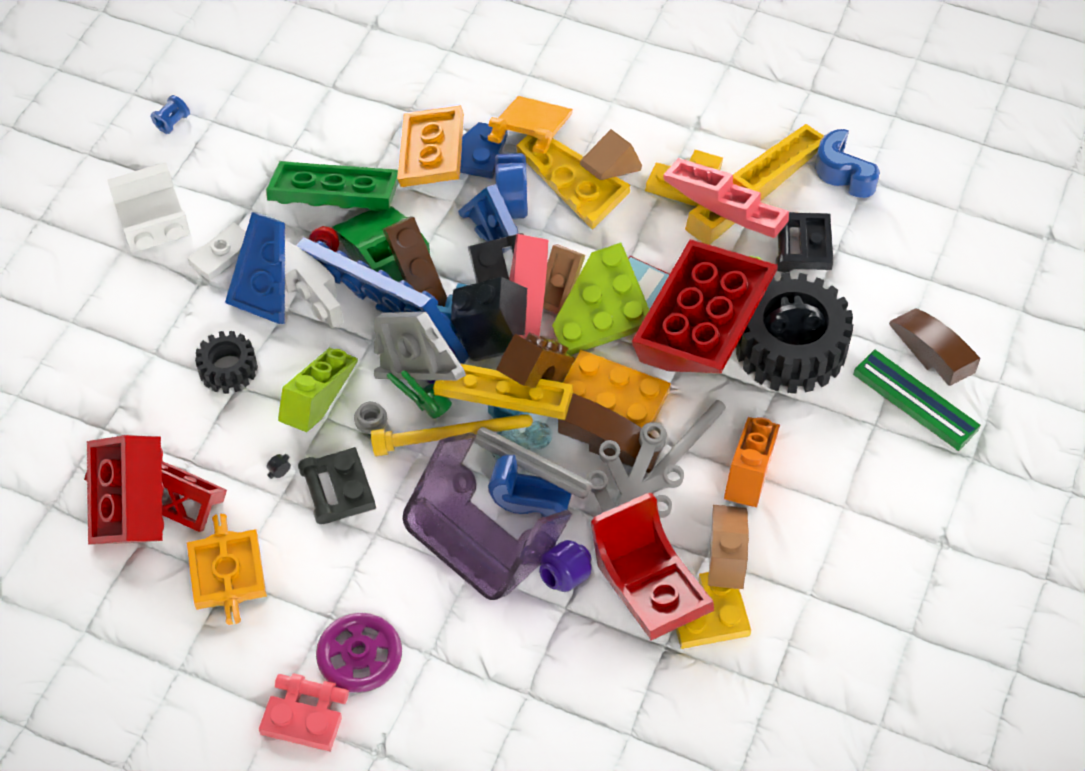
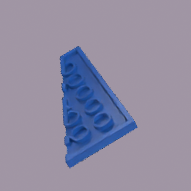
(383, 290)

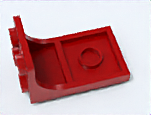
(646, 569)

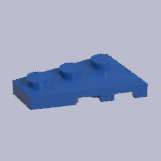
(260, 270)

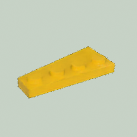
(576, 186)

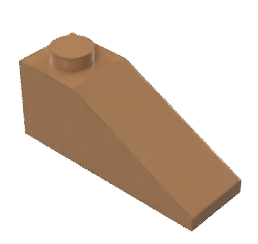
(728, 547)

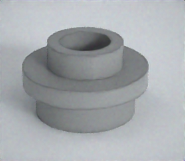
(370, 410)

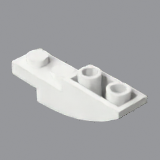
(312, 283)

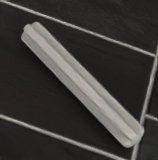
(534, 463)

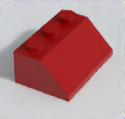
(124, 490)

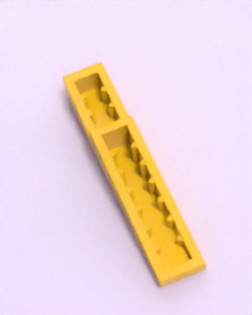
(761, 175)

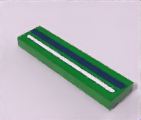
(917, 400)

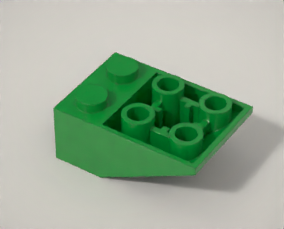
(366, 241)

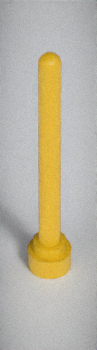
(386, 441)

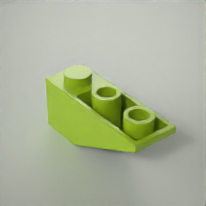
(313, 390)

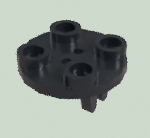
(796, 322)

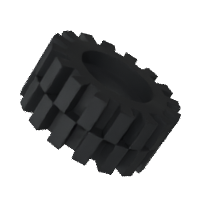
(222, 347)

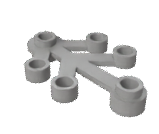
(632, 486)

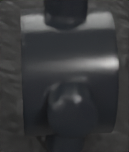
(278, 466)

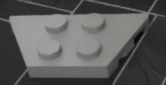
(415, 345)

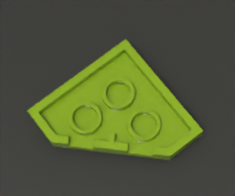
(602, 303)

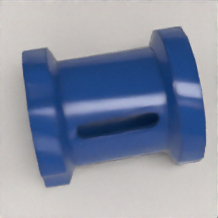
(162, 119)

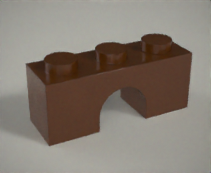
(535, 359)

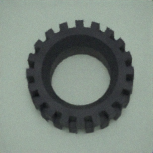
(797, 364)

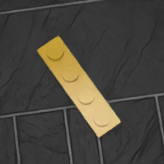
(498, 390)

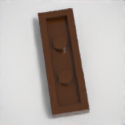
(414, 258)

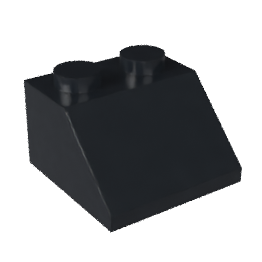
(489, 316)

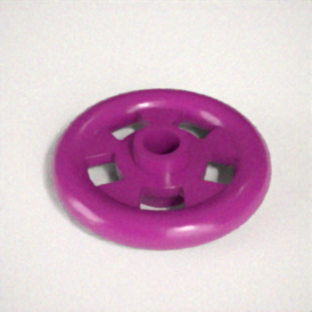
(379, 671)

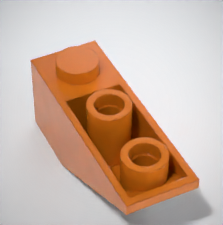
(751, 461)

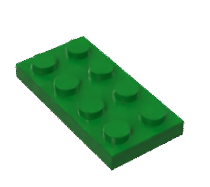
(333, 185)

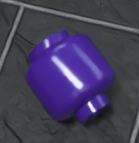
(565, 566)

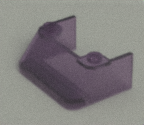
(466, 537)

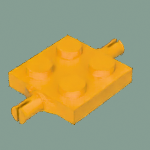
(226, 569)

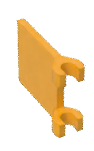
(530, 118)

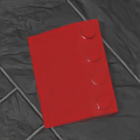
(702, 309)

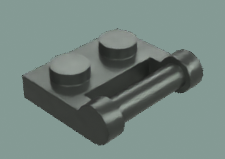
(347, 480)

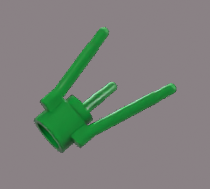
(425, 400)

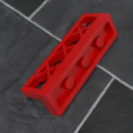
(191, 487)

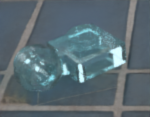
(536, 435)

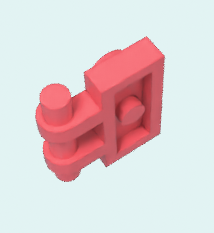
(301, 722)

